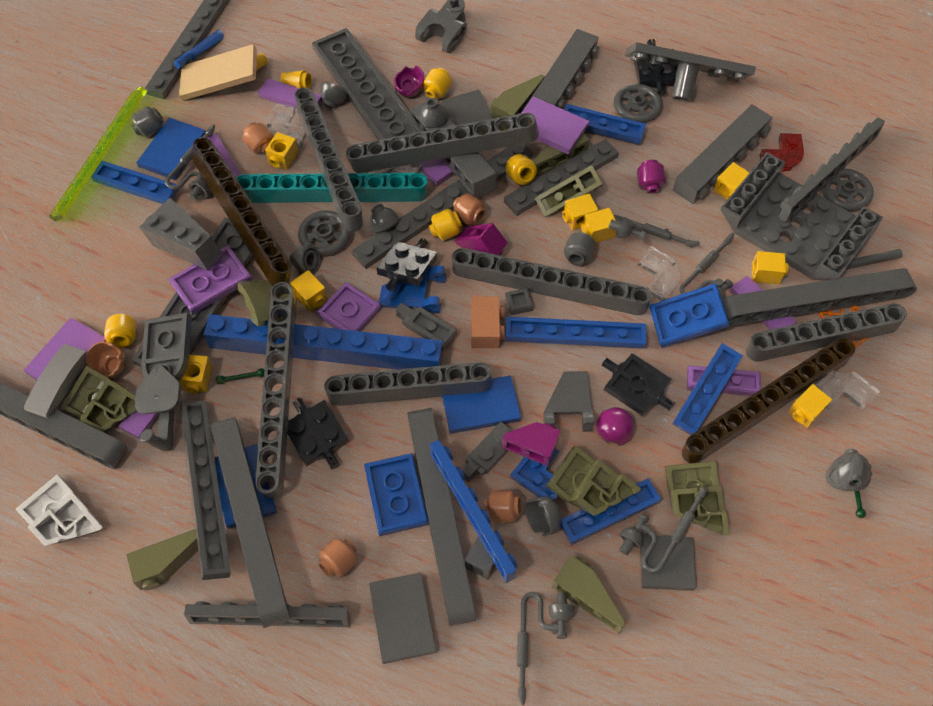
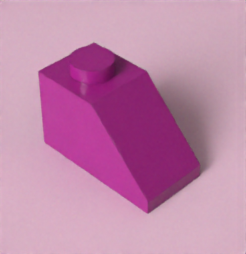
(482, 238)
(533, 442)

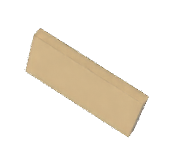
(218, 72)

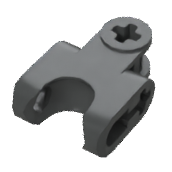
(444, 23)

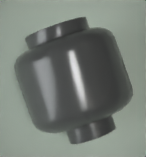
(147, 122)
(579, 248)

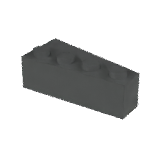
(180, 235)

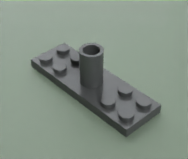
(688, 66)

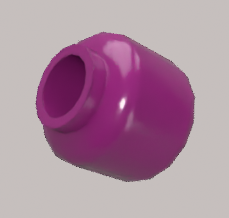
(651, 176)

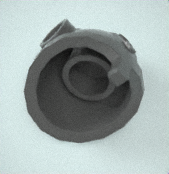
(848, 468)

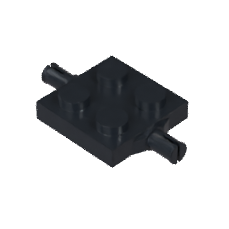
(655, 75)
(406, 264)
(637, 384)
(316, 433)

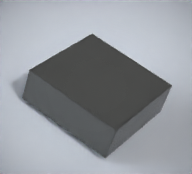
(519, 301)

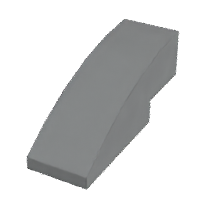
(56, 380)

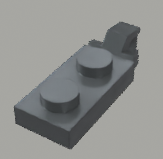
(426, 324)
(487, 453)

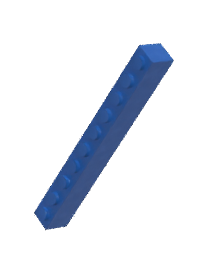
(327, 344)

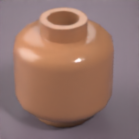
(257, 137)
(469, 209)
(503, 506)
(337, 558)

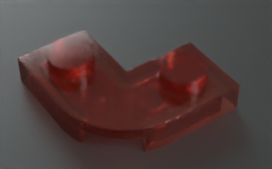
(790, 150)

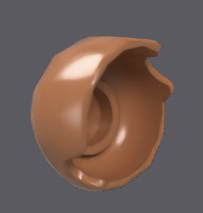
(106, 359)

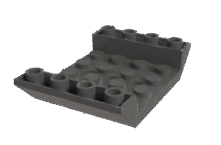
(826, 238)

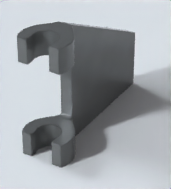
(571, 397)

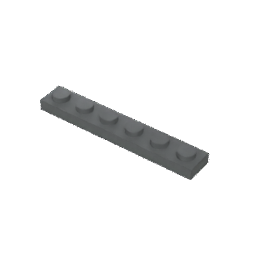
(524, 197)
(232, 614)

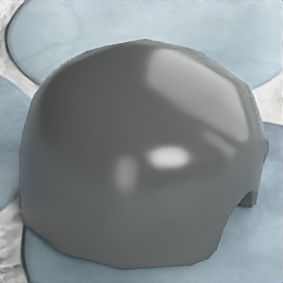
(543, 515)

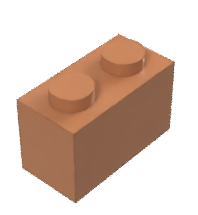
(486, 322)

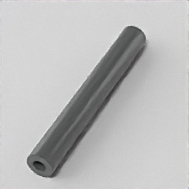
(875, 258)

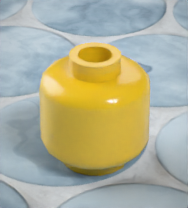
(437, 83)
(521, 169)
(445, 224)
(120, 330)

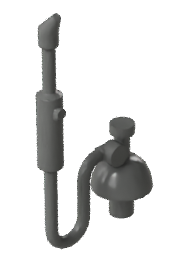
(199, 186)
(626, 227)
(704, 264)
(633, 537)
(559, 612)

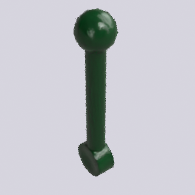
(222, 379)
(860, 512)

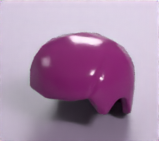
(409, 81)
(616, 426)

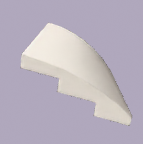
(57, 513)

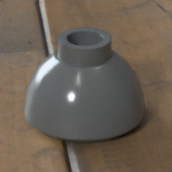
(332, 94)
(433, 113)
(382, 218)
(305, 258)

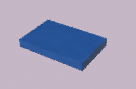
(168, 147)
(689, 315)
(483, 409)
(396, 494)
(267, 505)

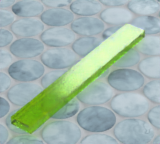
(97, 154)

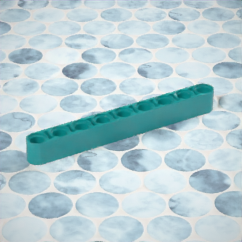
(312, 187)

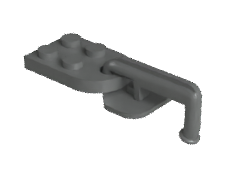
(164, 346)

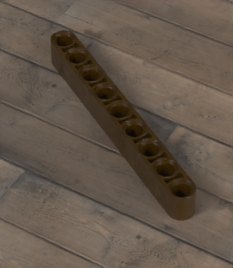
(241, 212)
(761, 406)

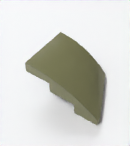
(257, 299)
(99, 400)
(589, 483)
(684, 484)

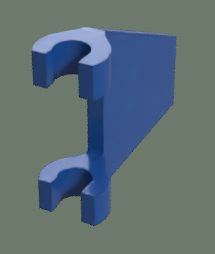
(415, 295)

